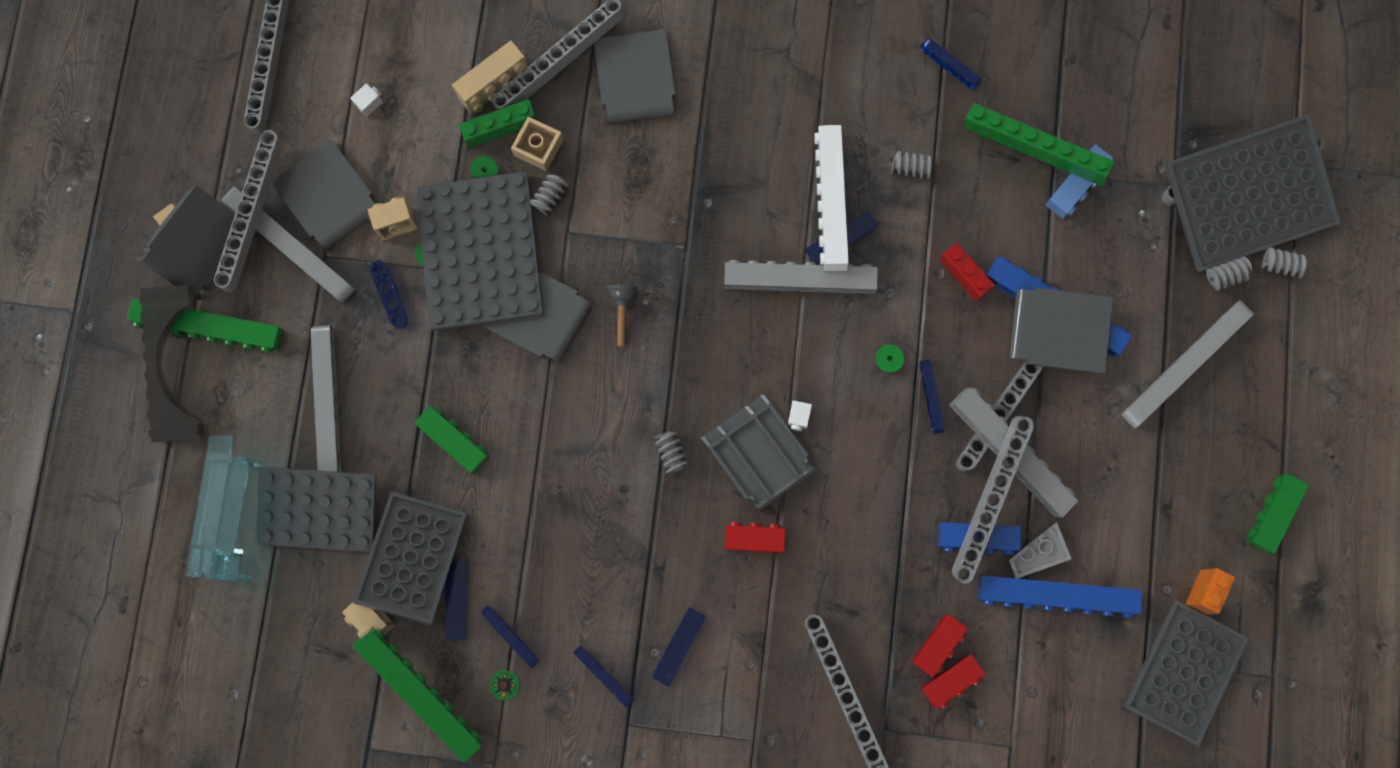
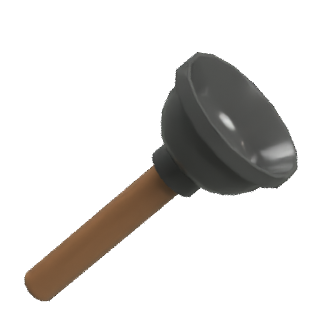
(622, 295)

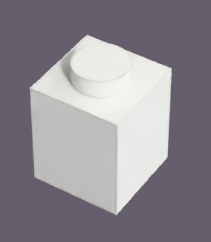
(367, 99)
(799, 415)

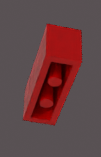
(966, 272)
(755, 538)
(940, 645)
(953, 682)

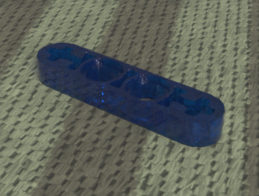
(950, 64)
(389, 294)
(931, 396)
(510, 636)
(609, 682)

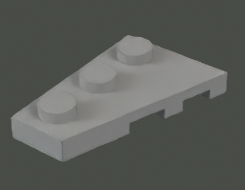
(1041, 553)

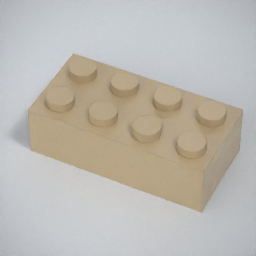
(489, 77)

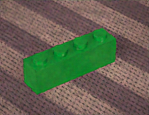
(496, 123)
(452, 440)
(1276, 514)

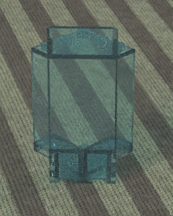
(219, 513)

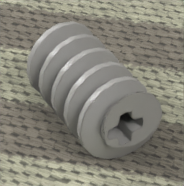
(912, 164)
(548, 193)
(1286, 261)
(1229, 273)
(671, 451)

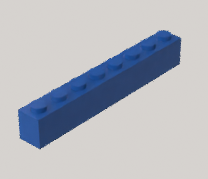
(1010, 279)
(1061, 595)

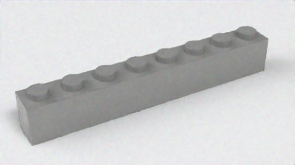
(799, 277)
(1031, 470)

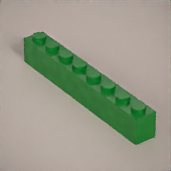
(1039, 144)
(219, 327)
(418, 694)

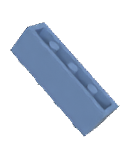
(1072, 190)

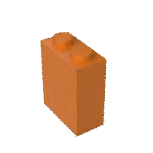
(1210, 591)

